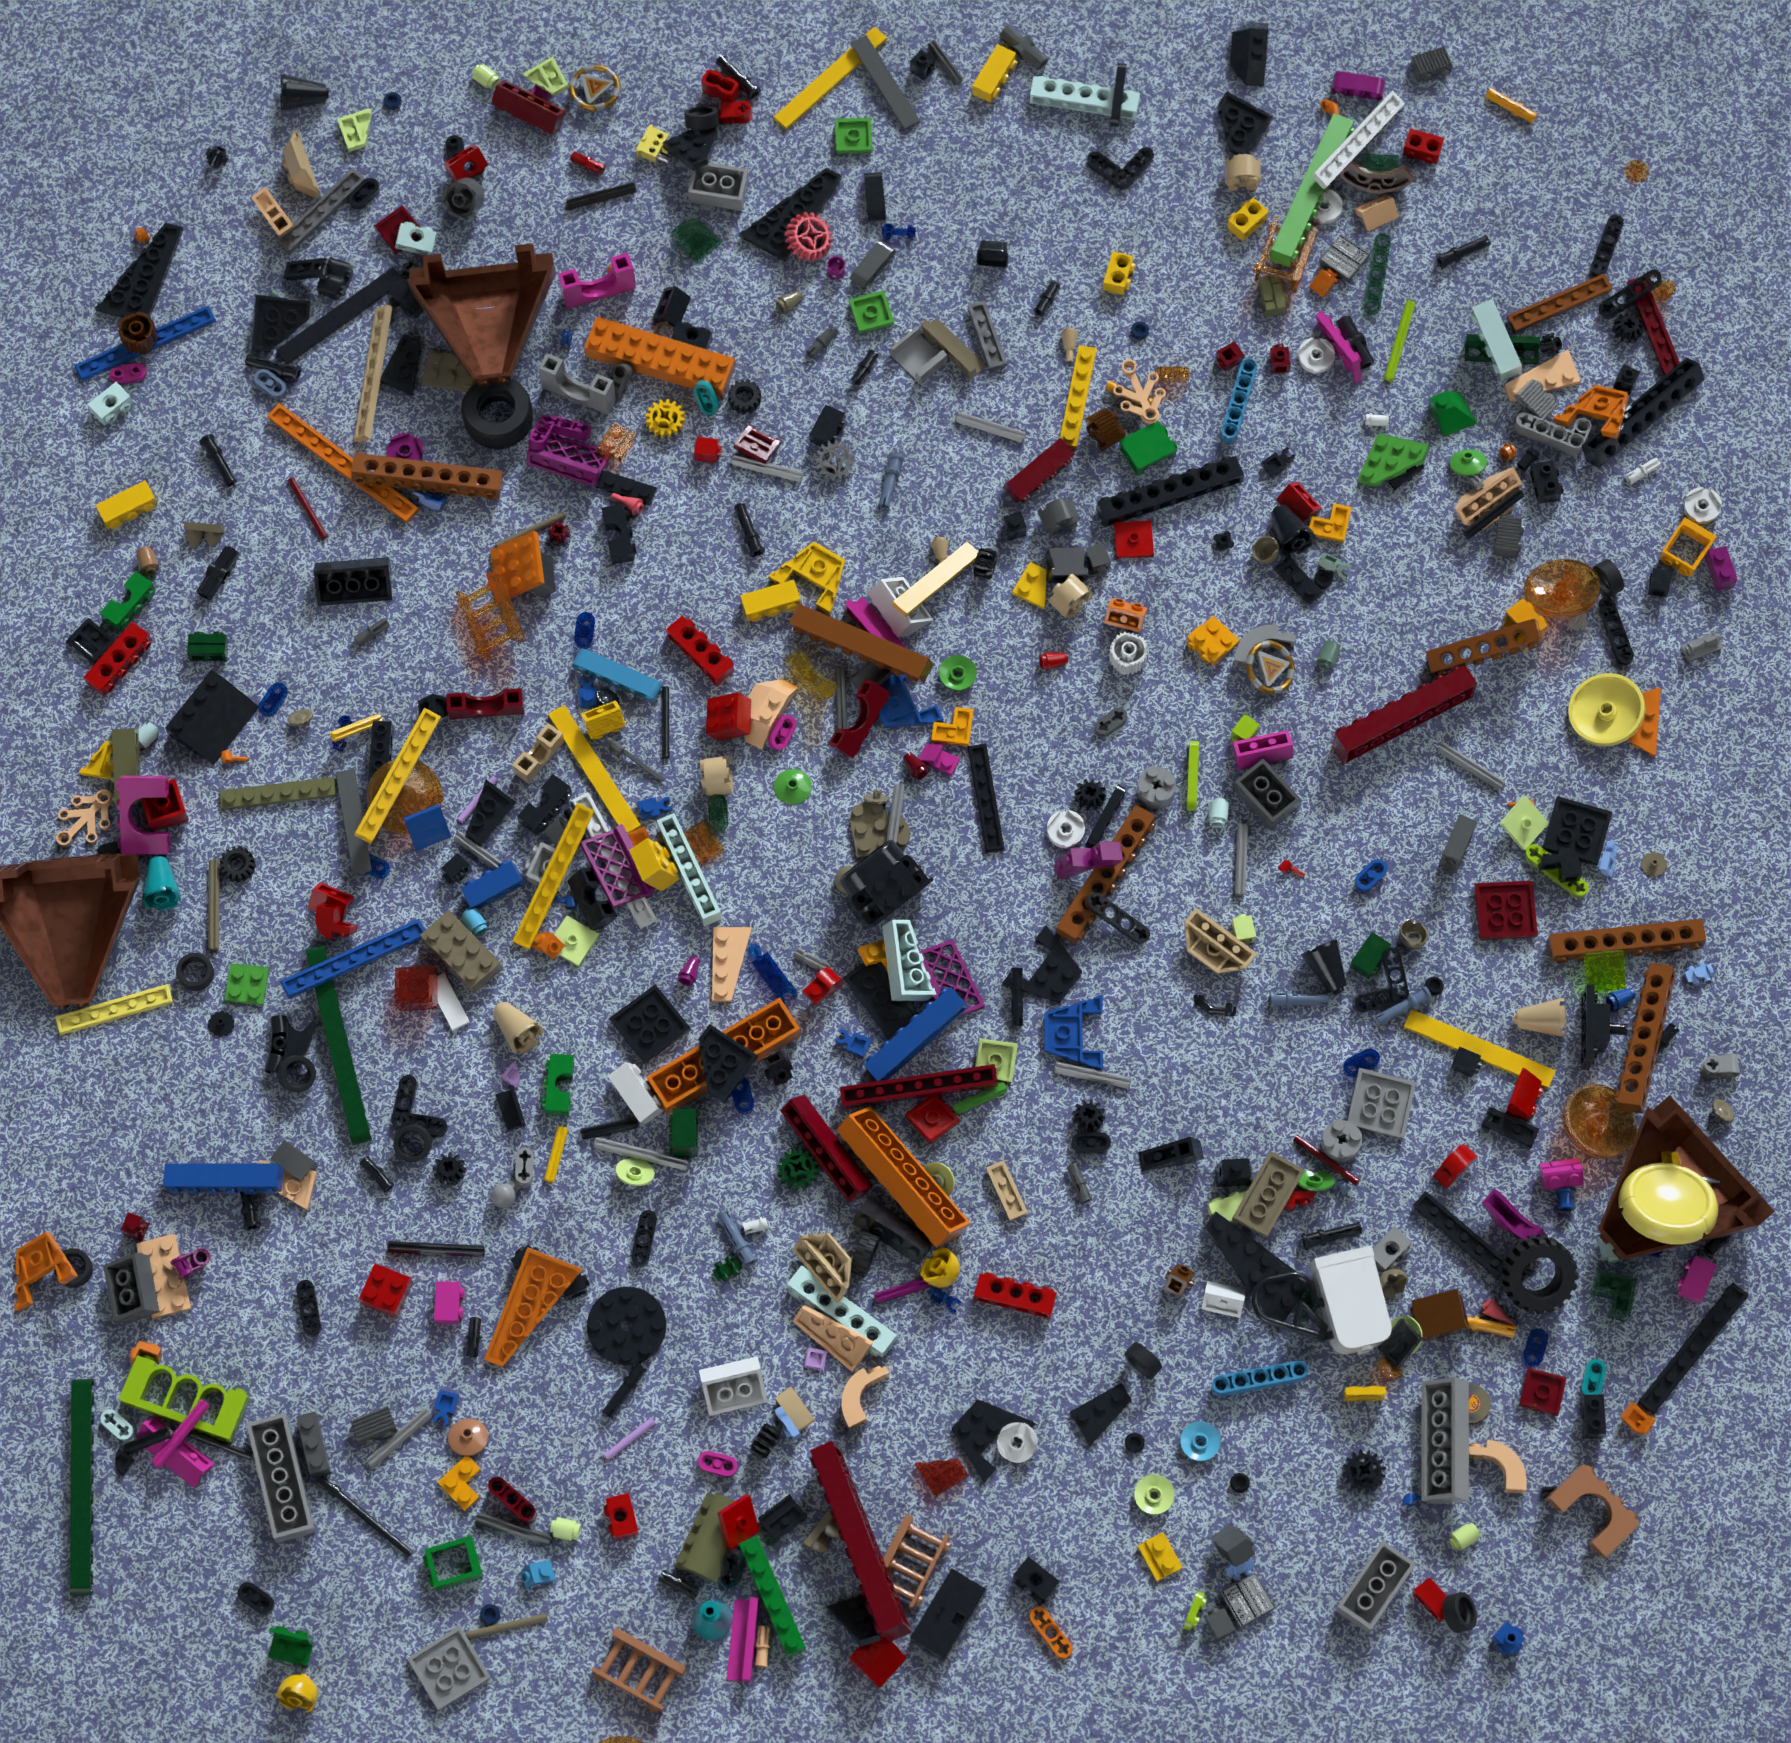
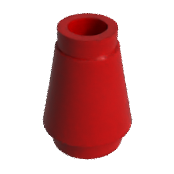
(1051, 660)

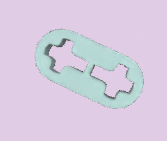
(114, 1428)

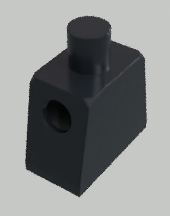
(1234, 1172)

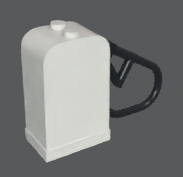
(1348, 1298)

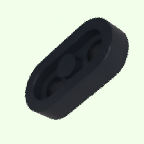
(454, 149)
(361, 192)
(1091, 1140)
(256, 1599)

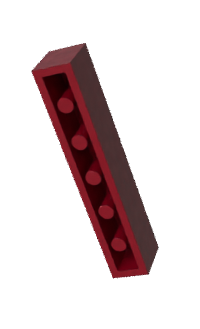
(826, 1148)

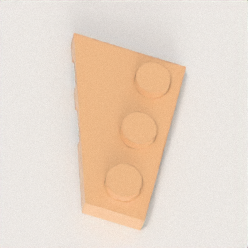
(297, 1190)

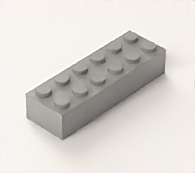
(1445, 1441)
(281, 1478)

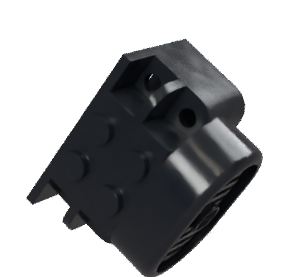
(882, 883)

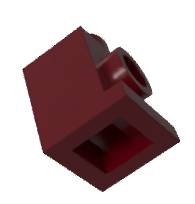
(1231, 352)
(1277, 363)
(134, 1227)

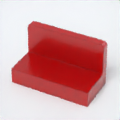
(1299, 501)
(326, 894)
(1431, 1597)

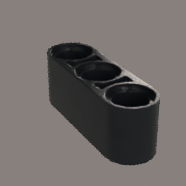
(875, 196)

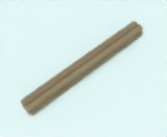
(213, 905)

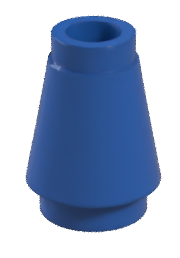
(1620, 998)

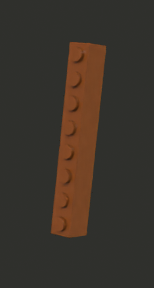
(861, 643)

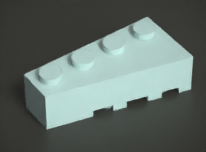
(1496, 339)
(905, 963)

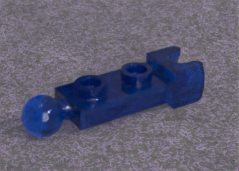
(771, 973)

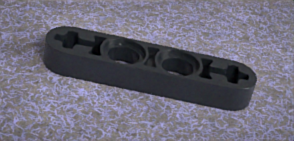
(1118, 95)
(1607, 246)
(1632, 296)
(1616, 631)
(1106, 816)
(1119, 914)

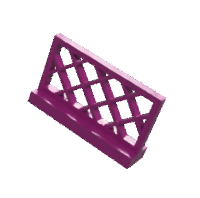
(565, 465)
(624, 845)
(933, 950)

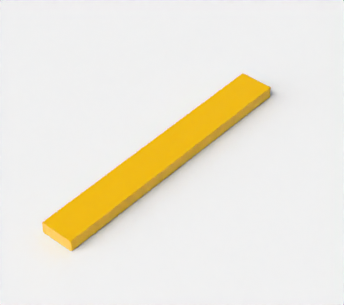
(825, 83)
(594, 769)
(397, 776)
(553, 876)
(1489, 1052)

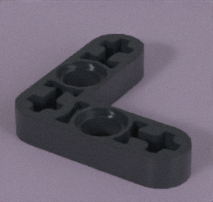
(1120, 173)
(1389, 991)
(411, 1118)

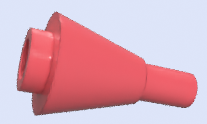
(633, 505)
(1494, 1310)

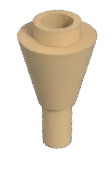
(1069, 339)
(940, 548)

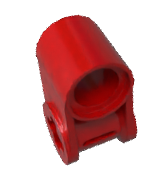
(733, 112)

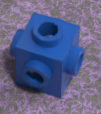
(1503, 1644)

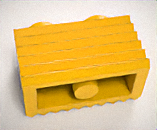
(603, 720)

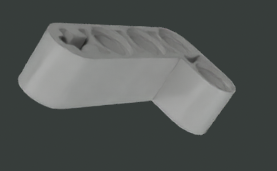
(1551, 430)

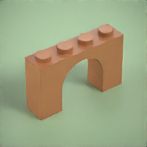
(1619, 1520)

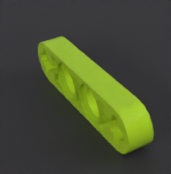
(1192, 780)
(1554, 873)

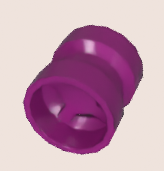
(838, 264)

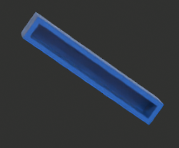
(916, 1035)
(223, 1178)

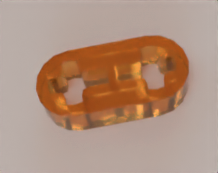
(1172, 374)

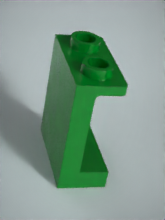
(1147, 447)

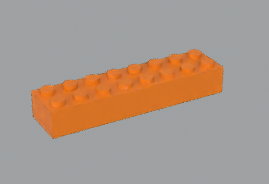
(658, 356)
(759, 1032)
(903, 1176)

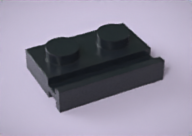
(1400, 1343)
(782, 1518)

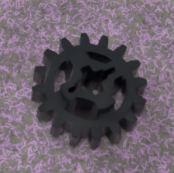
(1357, 1466)

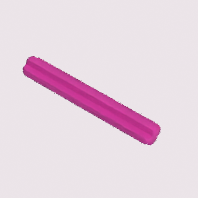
(179, 1435)

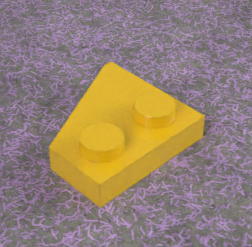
(1032, 585)
(100, 763)

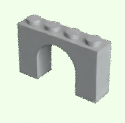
(598, 395)

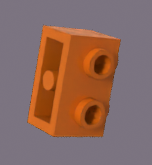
(1125, 615)

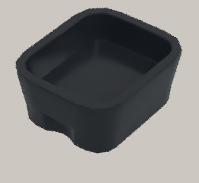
(992, 254)

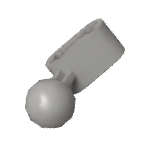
(505, 1194)

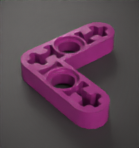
(552, 424)

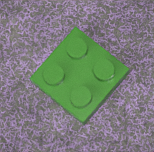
(853, 135)
(871, 312)
(247, 984)

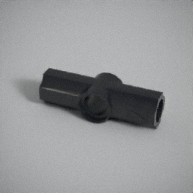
(1356, 339)
(217, 572)

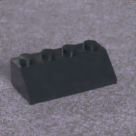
(353, 581)

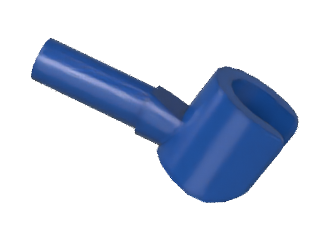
(570, 902)
(1409, 1499)

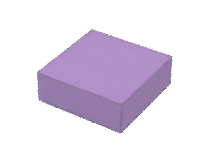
(815, 1359)

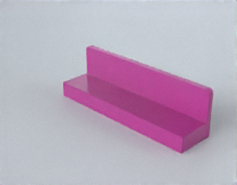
(870, 621)
(185, 1460)
(742, 1640)

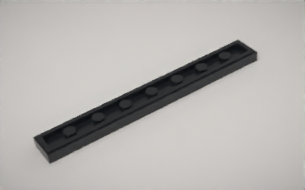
(338, 316)
(1693, 1348)

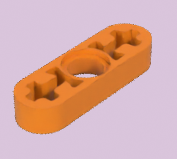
(1064, 1641)

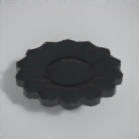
(606, 696)
(221, 1023)

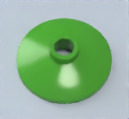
(1468, 462)
(961, 665)
(789, 794)
(1316, 1181)

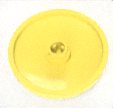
(1606, 709)

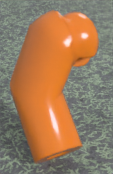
(1329, 107)

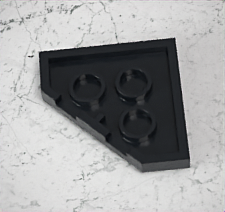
(1242, 123)
(692, 147)
(276, 319)
(723, 1062)

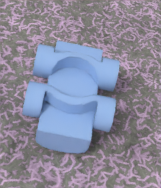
(1700, 972)
(1244, 1568)

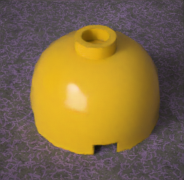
(941, 1269)
(296, 1689)

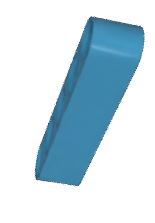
(1241, 394)
(617, 674)
(1268, 1374)

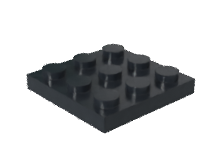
(1577, 828)
(649, 1024)

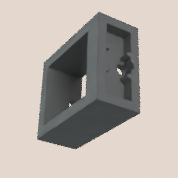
(1457, 844)

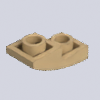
(795, 1409)

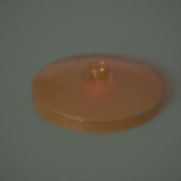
(1562, 588)
(418, 793)
(1597, 1123)

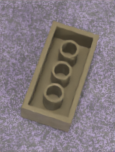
(461, 952)

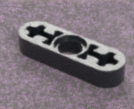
(646, 1253)
(311, 1293)

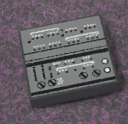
(1344, 257)
(1247, 1600)

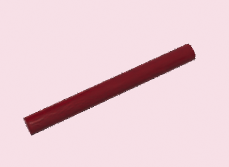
(306, 506)
(1326, 1160)

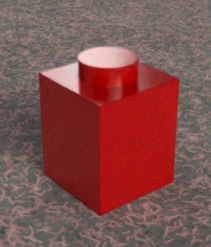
(707, 449)

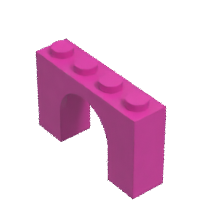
(617, 281)
(132, 838)

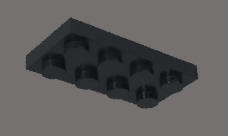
(873, 991)

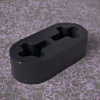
(735, 1569)

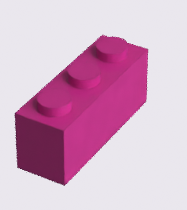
(1269, 747)

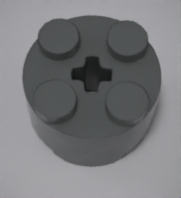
(463, 197)
(1059, 515)

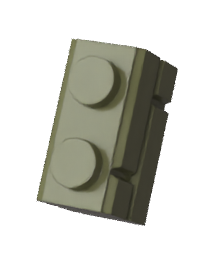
(1272, 296)

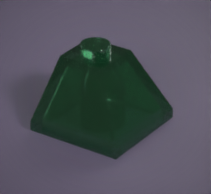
(695, 239)

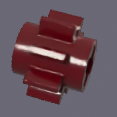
(559, 538)

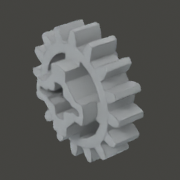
(826, 462)

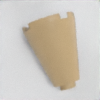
(1543, 1017)
(518, 1028)

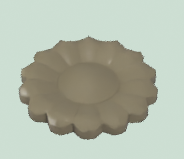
(300, 717)
(876, 797)
(1654, 864)
(1723, 1110)

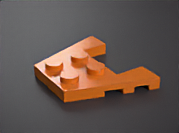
(1600, 404)
(34, 1262)

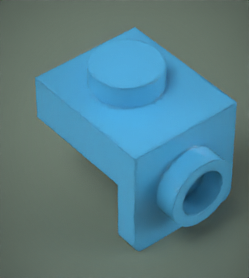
(537, 1574)

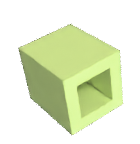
(1244, 928)

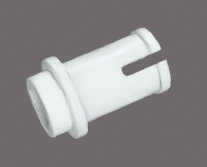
(1376, 420)
(755, 1226)

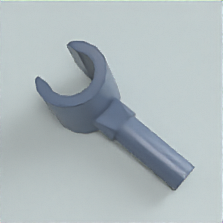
(1341, 1185)

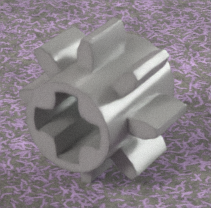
(1577, 622)

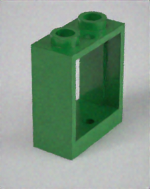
(474, 1560)

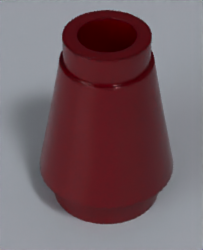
(915, 766)

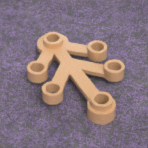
(1141, 395)
(87, 816)

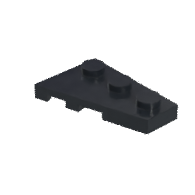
(1100, 1412)
(856, 1619)

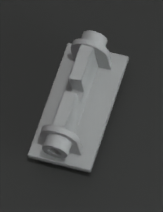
(1702, 646)

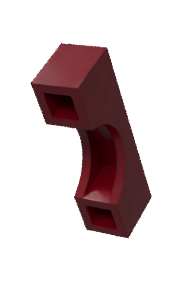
(871, 700)
(502, 704)

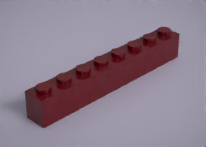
(918, 1086)

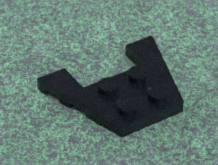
(1055, 974)
(979, 1429)

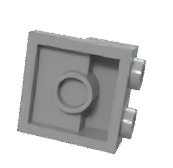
(538, 863)

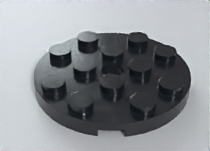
(626, 1346)

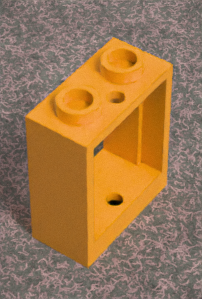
(1695, 532)

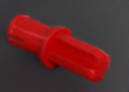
(587, 162)

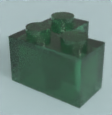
(1619, 1290)

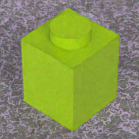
(1245, 729)

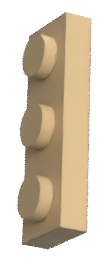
(1006, 1191)

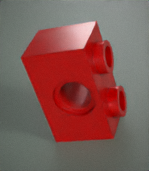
(474, 156)
(616, 1505)

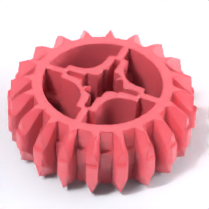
(808, 222)

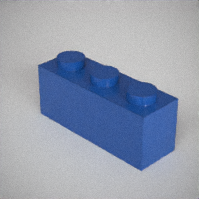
(492, 885)

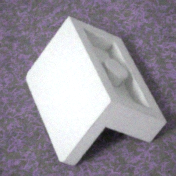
(1223, 1299)

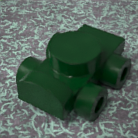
(723, 1271)

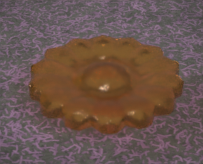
(1636, 171)
(1664, 291)
(1388, 1370)

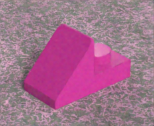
(937, 758)

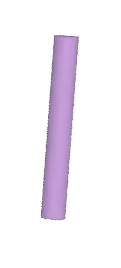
(471, 807)
(629, 1439)

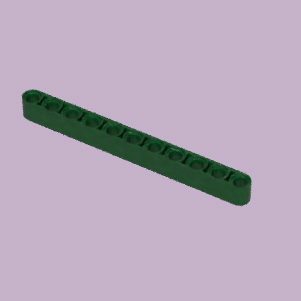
(340, 1053)
(81, 1487)

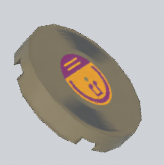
(1478, 1404)

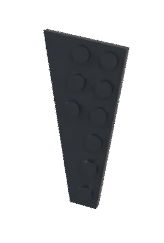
(770, 229)
(144, 278)

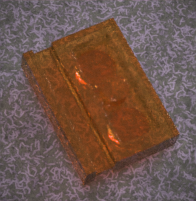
(616, 442)
(703, 842)

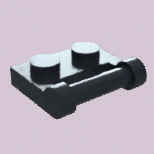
(92, 635)

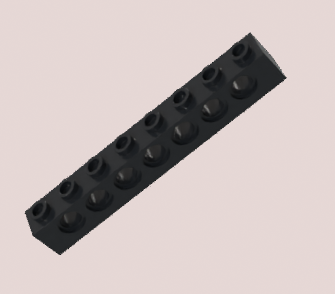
(1645, 411)
(1164, 499)

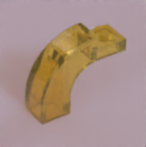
(809, 677)

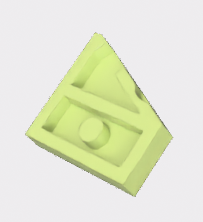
(355, 129)

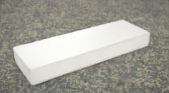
(450, 1004)

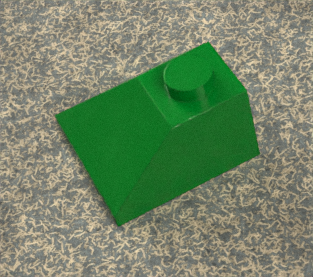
(1450, 412)

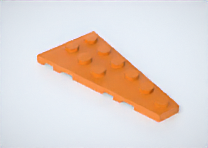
(533, 1293)

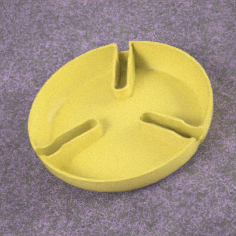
(1668, 1203)

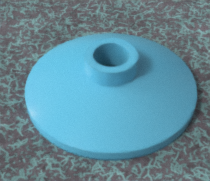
(1202, 1431)

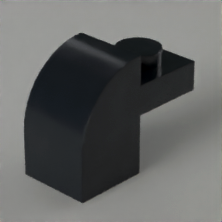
(1566, 863)

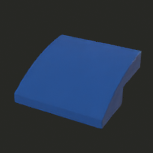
(427, 827)

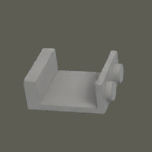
(917, 355)

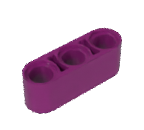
(1359, 85)

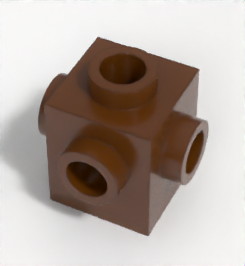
(1179, 1280)

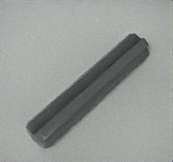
(945, 62)

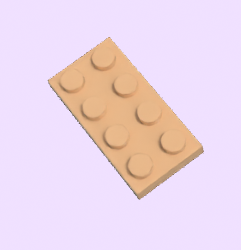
(170, 1291)

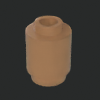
(147, 560)

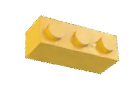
(994, 73)
(126, 505)
(770, 601)

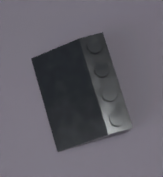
(211, 717)

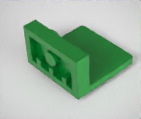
(290, 1646)

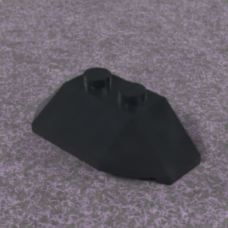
(1250, 53)

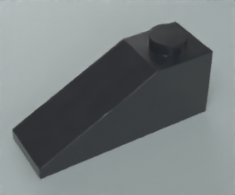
(1172, 1154)

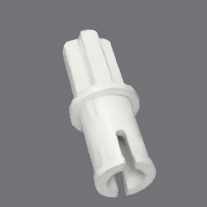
(1642, 471)

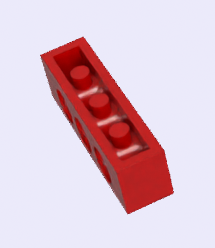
(684, 627)
(119, 649)
(1023, 1304)

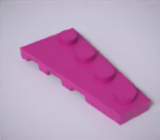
(1342, 347)

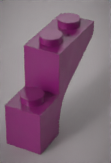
(1084, 859)
(1508, 1217)

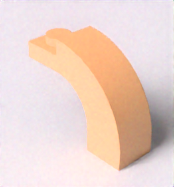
(272, 212)
(857, 1384)
(1507, 1460)

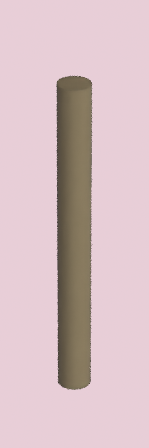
(537, 527)
(507, 1626)

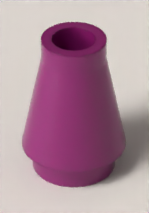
(689, 972)

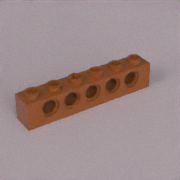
(1437, 656)

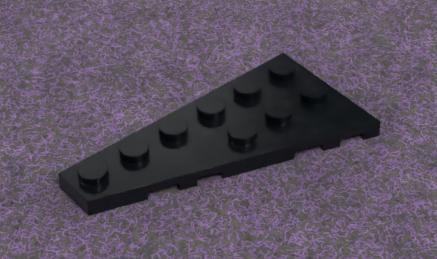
(1254, 1263)

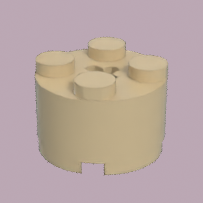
(1242, 172)
(1070, 596)
(717, 776)

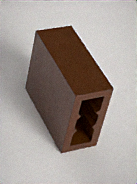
(1440, 1314)

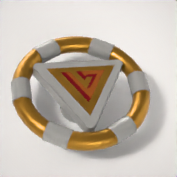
(595, 87)
(1270, 667)

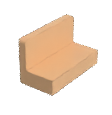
(1377, 212)

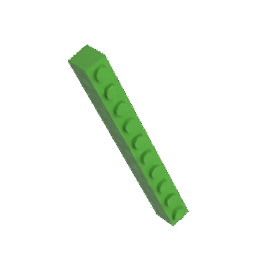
(1308, 196)

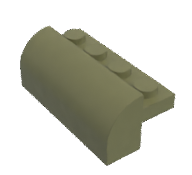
(705, 1543)

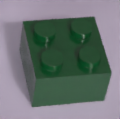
(684, 1131)

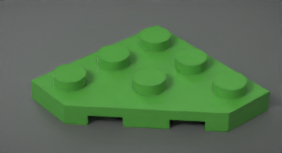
(1391, 458)

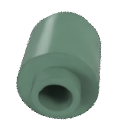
(1328, 655)

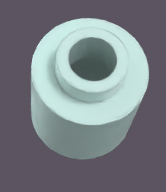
(147, 734)
(1218, 812)

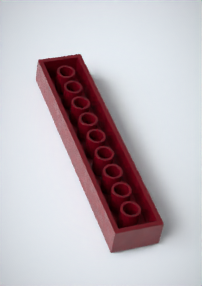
(860, 1542)

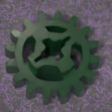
(792, 1164)

